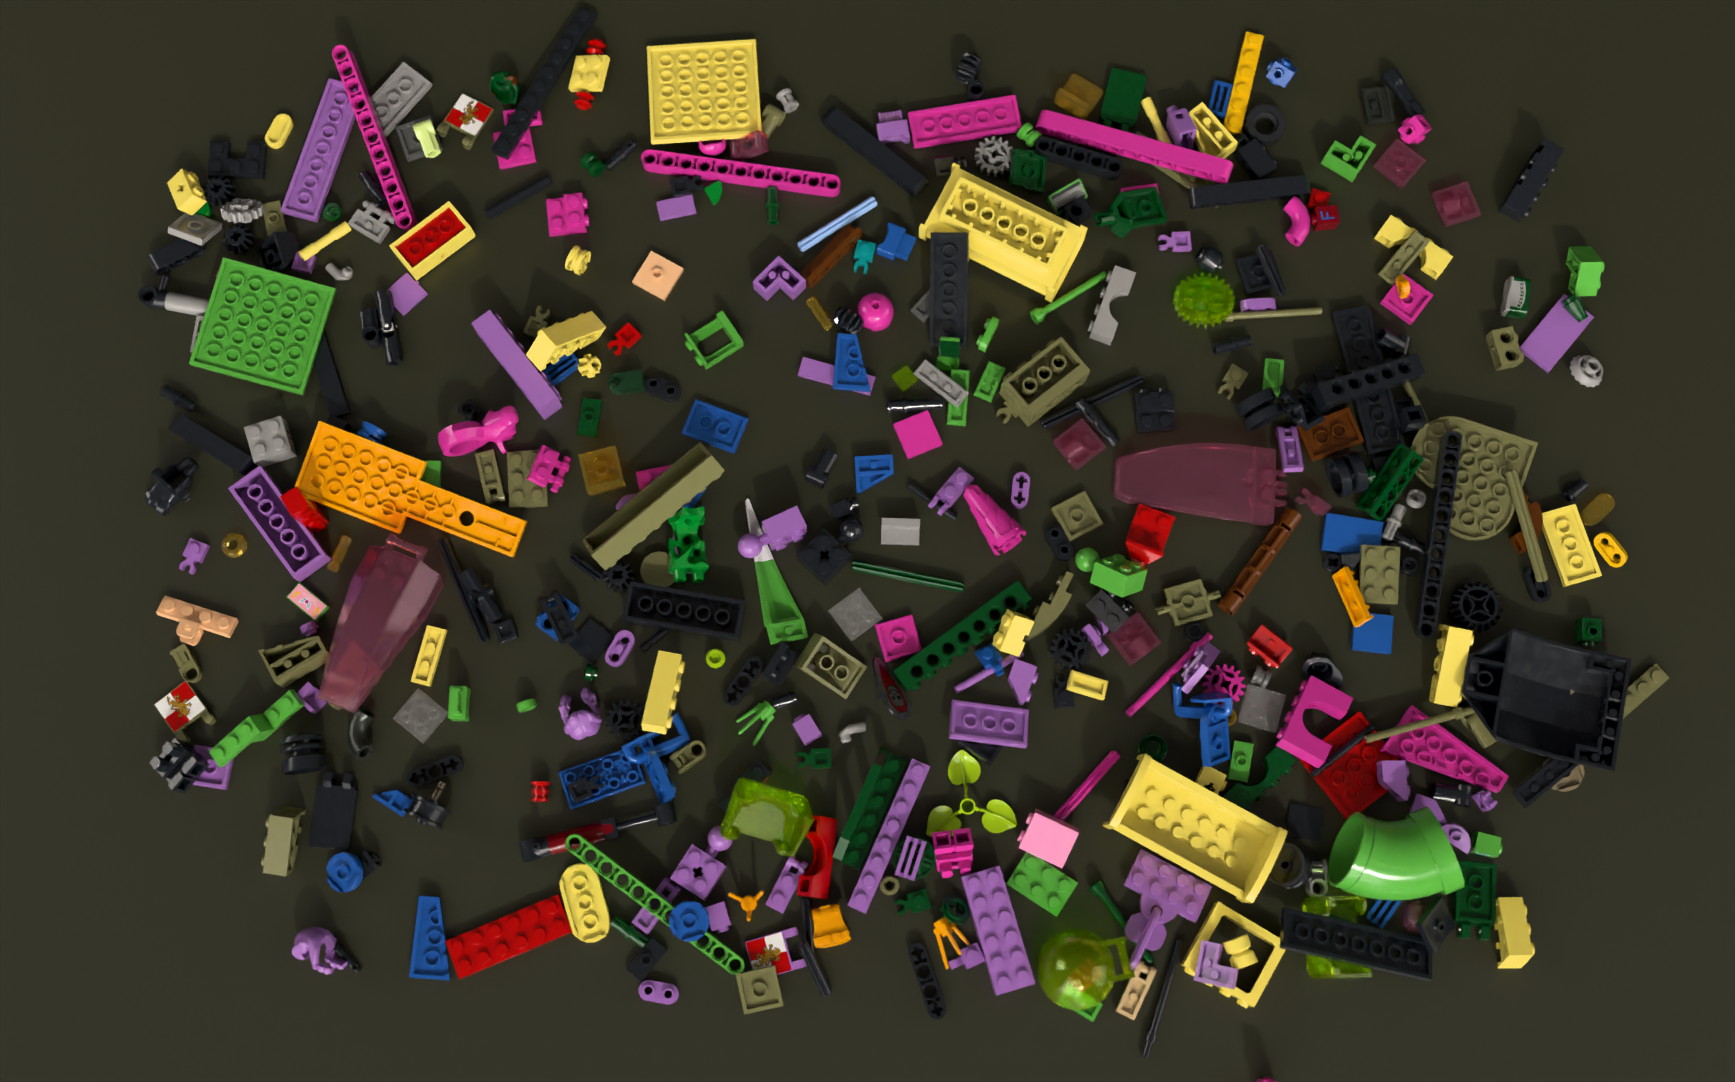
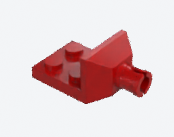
(1148, 534)

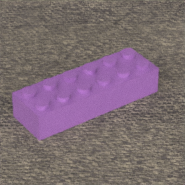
(517, 364)
(287, 537)
(997, 930)

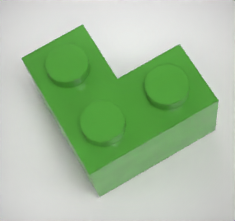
(1348, 161)
(1585, 270)

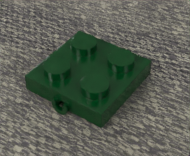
(1027, 170)

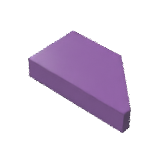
(1420, 801)

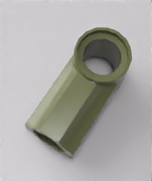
(771, 118)
(1479, 730)

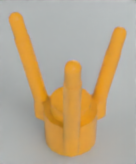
(748, 902)
(945, 929)

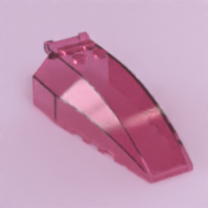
(379, 615)

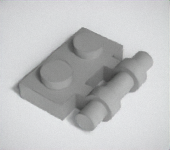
(370, 226)

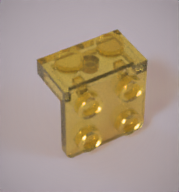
(1078, 96)

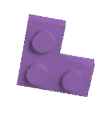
(1209, 968)

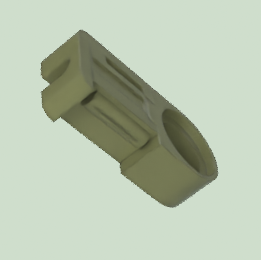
(186, 661)

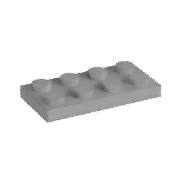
(398, 96)

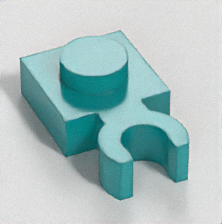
(864, 253)

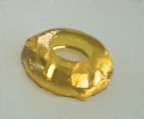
(240, 548)

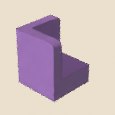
(309, 697)

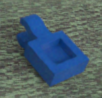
(991, 658)

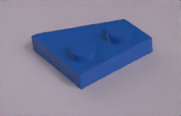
(871, 470)

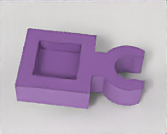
(1178, 241)
(194, 552)
(1093, 636)
(1484, 800)

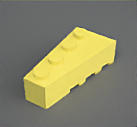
(564, 338)
(1450, 665)
(663, 692)

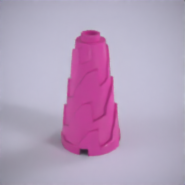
(995, 523)

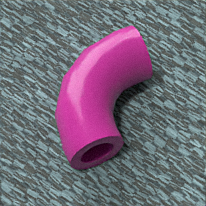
(1300, 221)

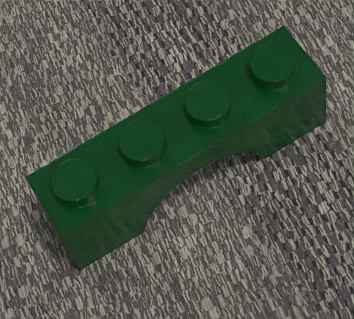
(1275, 764)

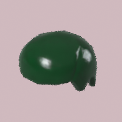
(1154, 746)

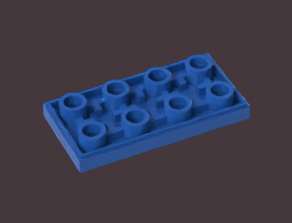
(615, 772)

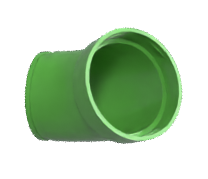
(1394, 858)

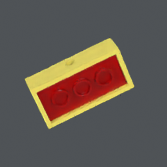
(432, 240)

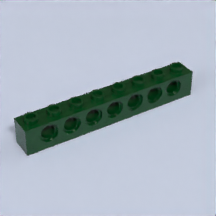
(910, 682)

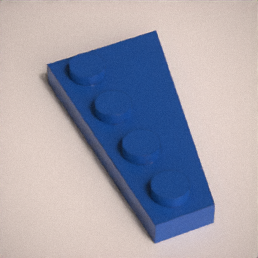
(429, 945)

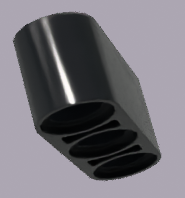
(174, 255)

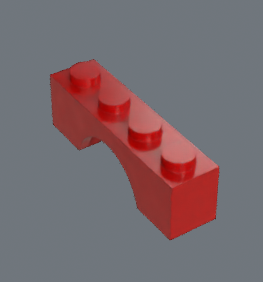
(304, 511)
(816, 879)

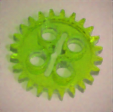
(1203, 300)

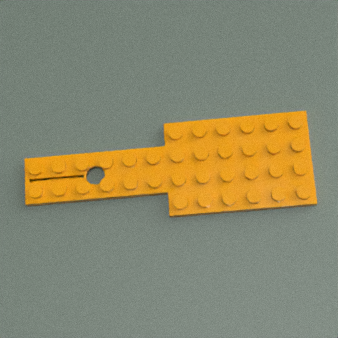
(388, 488)

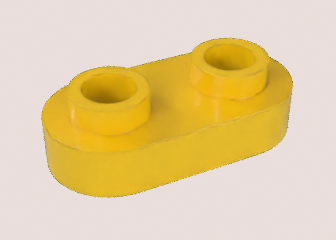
(1609, 550)

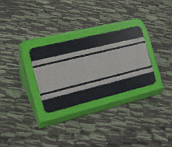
(1066, 195)

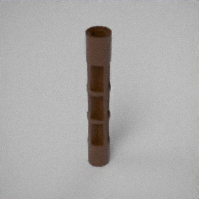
(1259, 561)

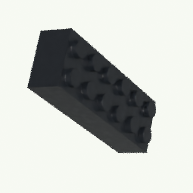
(684, 611)

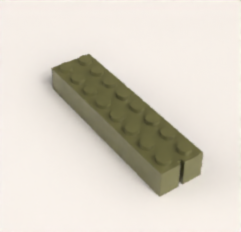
(652, 506)

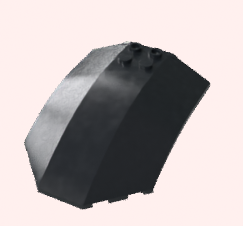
(1525, 700)

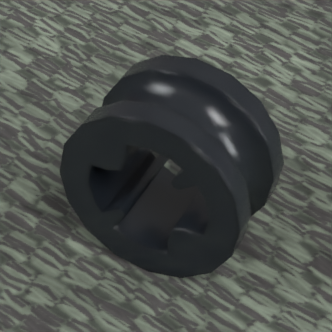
(1338, 563)

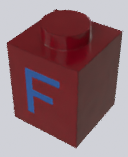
(1324, 218)

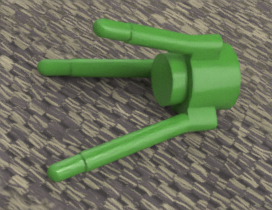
(762, 711)

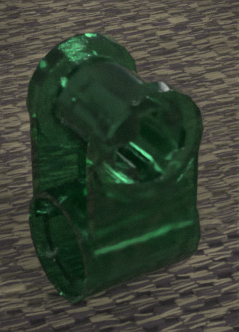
(628, 381)

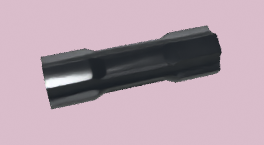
(1396, 83)

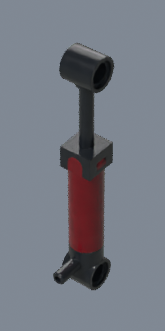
(596, 832)

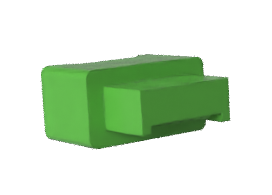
(459, 703)

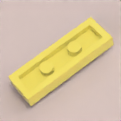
(429, 656)

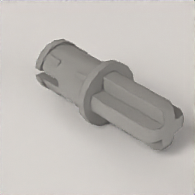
(1393, 522)

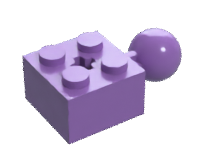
(777, 532)
(711, 868)

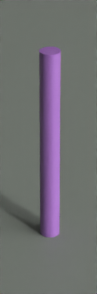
(984, 673)

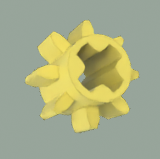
(589, 365)

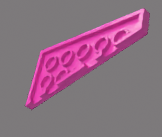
(1443, 752)

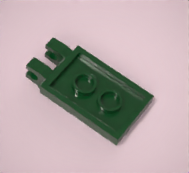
(1122, 98)
(1477, 900)

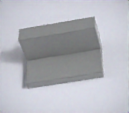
(900, 531)

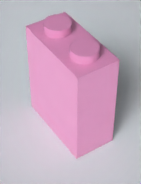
(1048, 837)

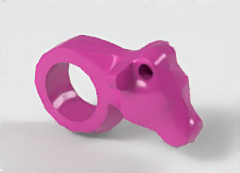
(471, 435)

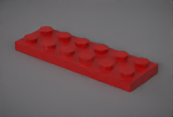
(508, 936)

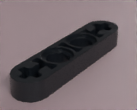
(925, 981)

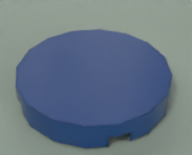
(344, 872)
(689, 921)

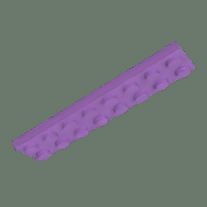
(320, 154)

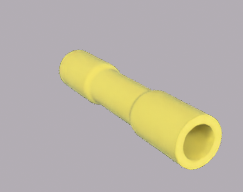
(1151, 113)
(333, 235)

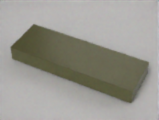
(1403, 257)

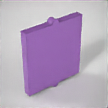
(406, 293)

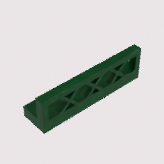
(1388, 480)

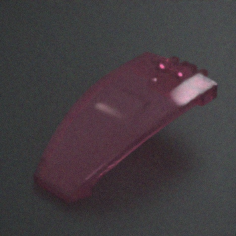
(1204, 481)

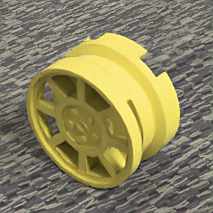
(577, 260)

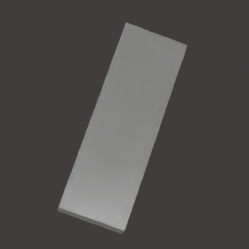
(941, 383)

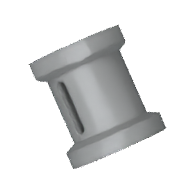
(786, 94)

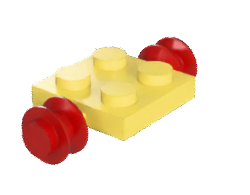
(589, 74)

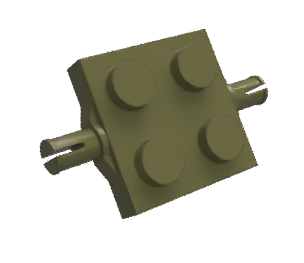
(1188, 602)

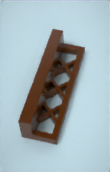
(831, 255)

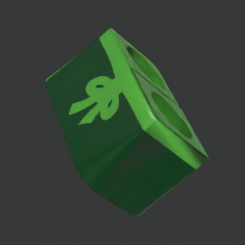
(948, 353)

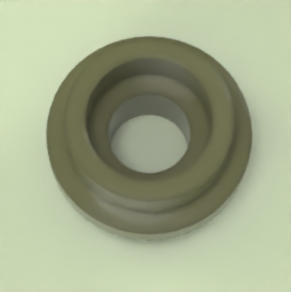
(884, 880)

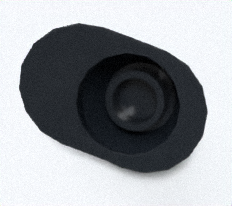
(1323, 668)

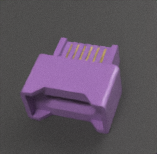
(892, 128)

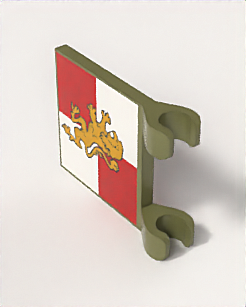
(467, 117)
(182, 708)

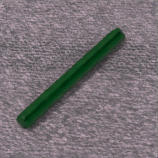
(909, 576)

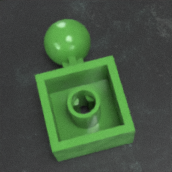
(1113, 572)

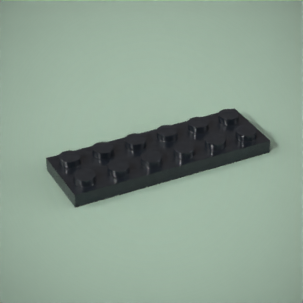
(949, 286)

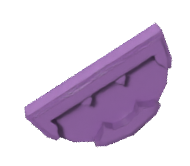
(1457, 836)

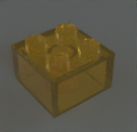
(602, 470)

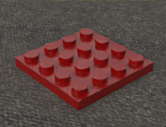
(1353, 778)

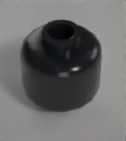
(1209, 259)

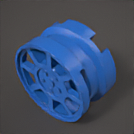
(371, 432)

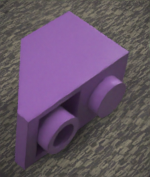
(1020, 680)
(1393, 778)

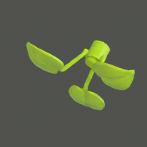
(997, 816)

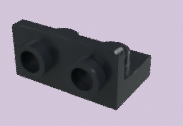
(780, 665)

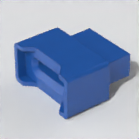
(896, 243)

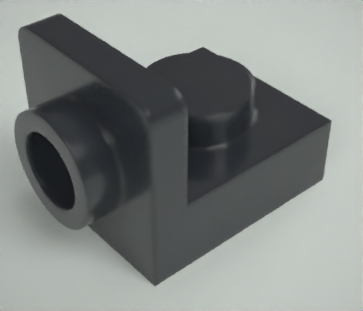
(369, 863)

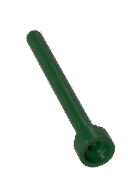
(1099, 889)

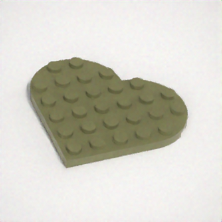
(1482, 491)

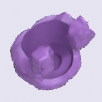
(582, 722)
(308, 944)

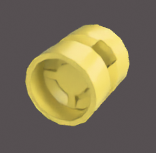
(1240, 952)

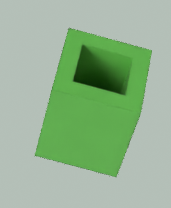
(1486, 845)

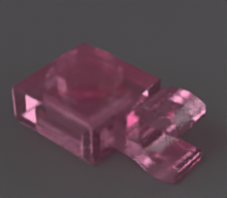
(1316, 504)

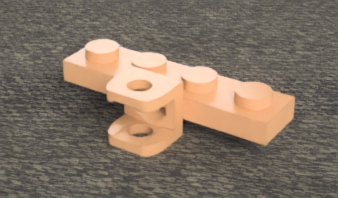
(195, 619)

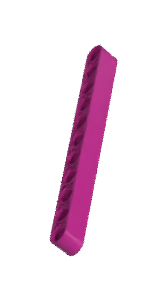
(369, 131)
(1134, 146)
(734, 167)

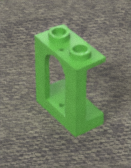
(695, 338)

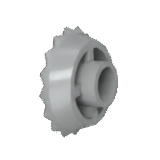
(1587, 370)

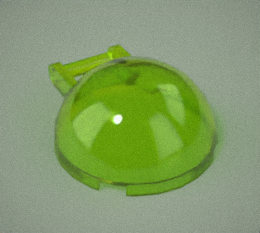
(1079, 968)

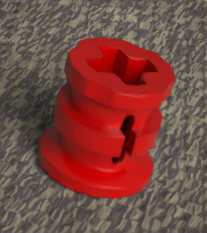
(540, 791)

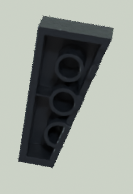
(1531, 180)

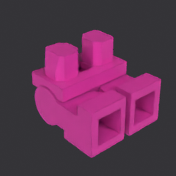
(954, 852)

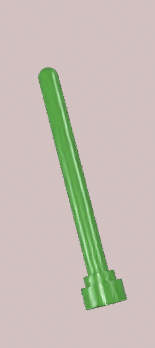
(1039, 314)

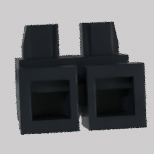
(179, 764)

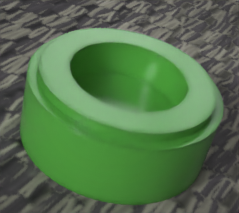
(526, 705)

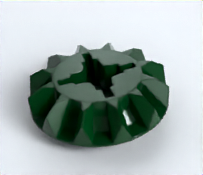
(962, 909)

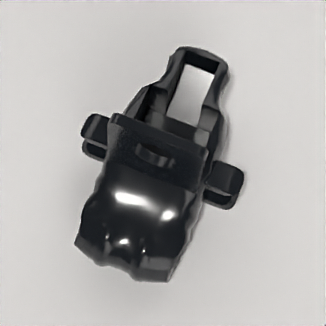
(171, 485)

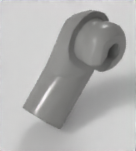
(342, 274)
(850, 729)

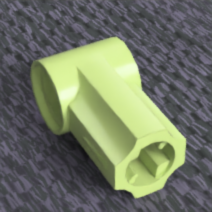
(426, 134)

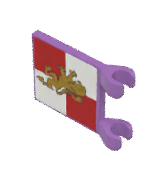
(773, 951)

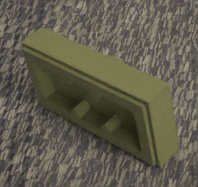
(274, 217)

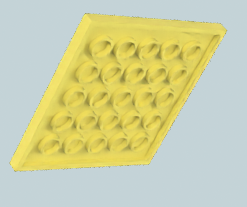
(703, 91)

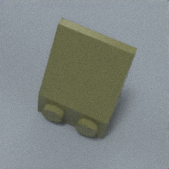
(830, 665)

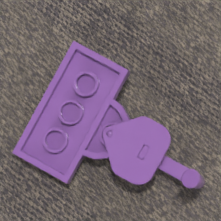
(1169, 893)

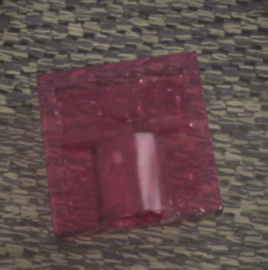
(1456, 204)
(1079, 444)
(1134, 639)

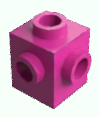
(1414, 129)

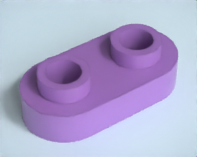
(619, 648)
(658, 992)

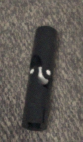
(387, 316)

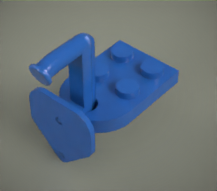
(1213, 722)
(650, 758)

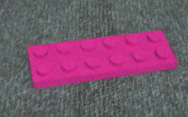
(964, 121)

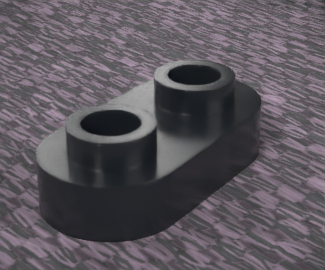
(661, 389)
(1059, 542)
(1534, 586)

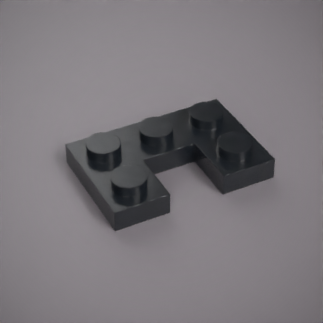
(250, 168)

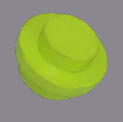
(715, 658)

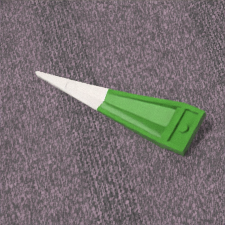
(779, 610)

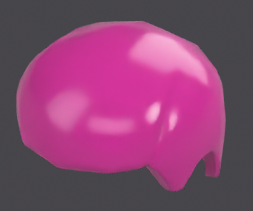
(712, 147)

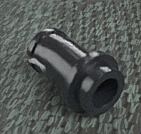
(1571, 493)
(785, 700)

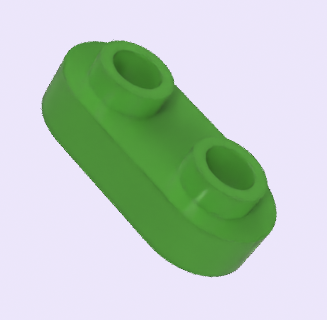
(990, 326)

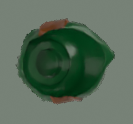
(504, 87)

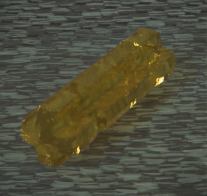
(819, 312)
(339, 553)

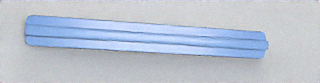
(837, 224)

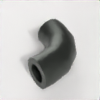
(357, 733)

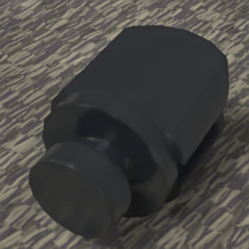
(844, 508)

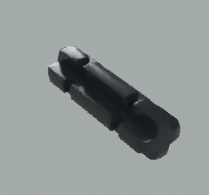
(586, 567)

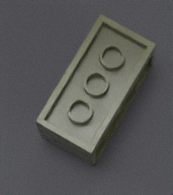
(1044, 380)

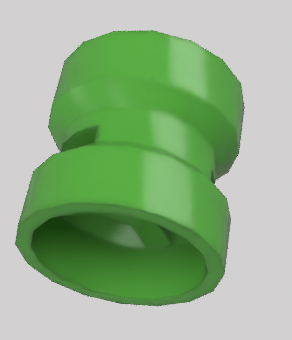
(1028, 134)

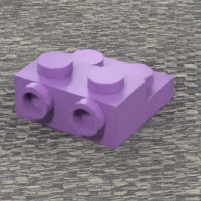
(1198, 666)

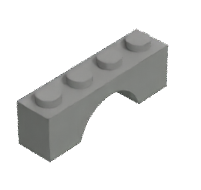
(1105, 325)

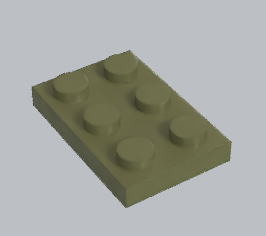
(522, 491)
(1379, 574)

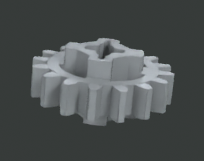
(986, 153)
(242, 210)

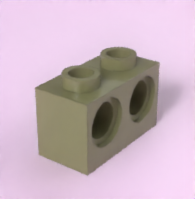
(1499, 349)

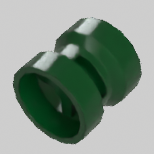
(592, 164)

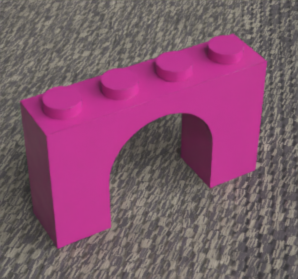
(1294, 736)

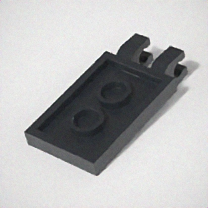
(334, 813)

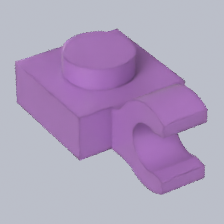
(970, 957)

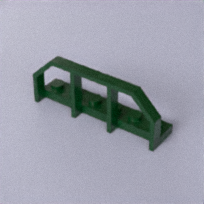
(874, 809)

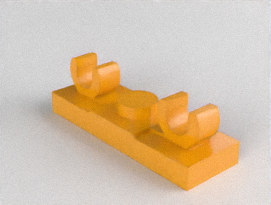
(1352, 597)

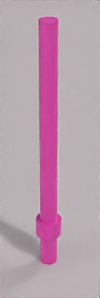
(1168, 675)

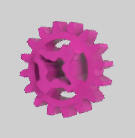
(1221, 677)

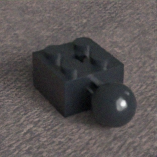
(824, 543)

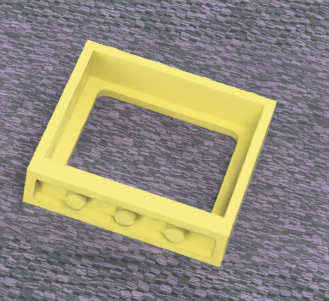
(1206, 931)

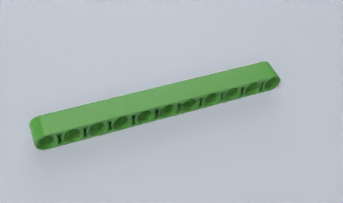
(644, 901)

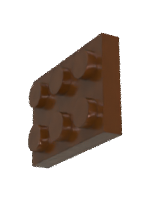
(1331, 436)

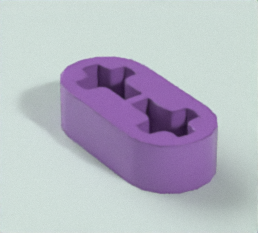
(1257, 304)
(1015, 489)

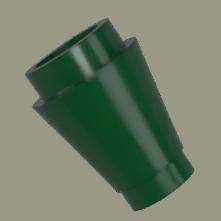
(1575, 307)

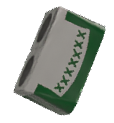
(1516, 297)

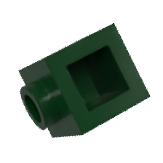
(1588, 631)

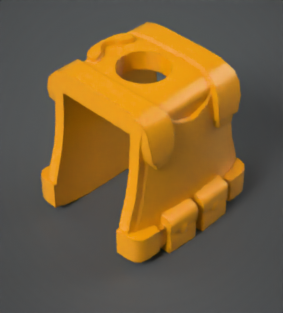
(829, 927)

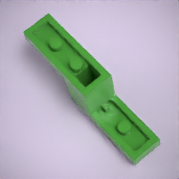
(256, 728)

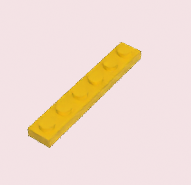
(1243, 83)

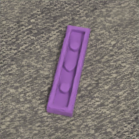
(824, 373)

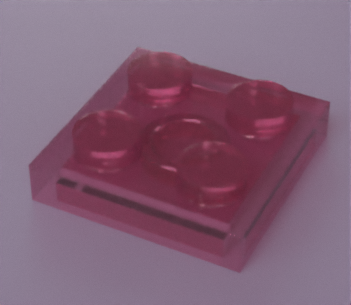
(1399, 163)

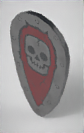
(891, 691)

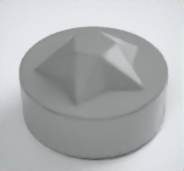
(1416, 498)

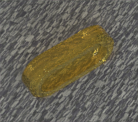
(1597, 509)

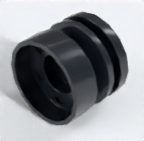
(301, 752)

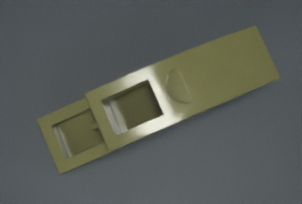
(1046, 613)

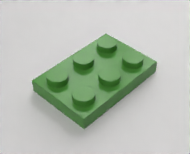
(1041, 883)

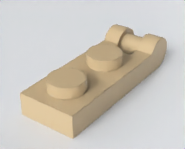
(1136, 991)

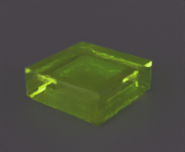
(904, 378)

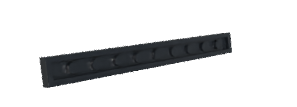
(544, 83)

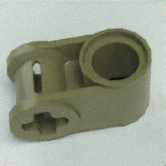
(687, 756)

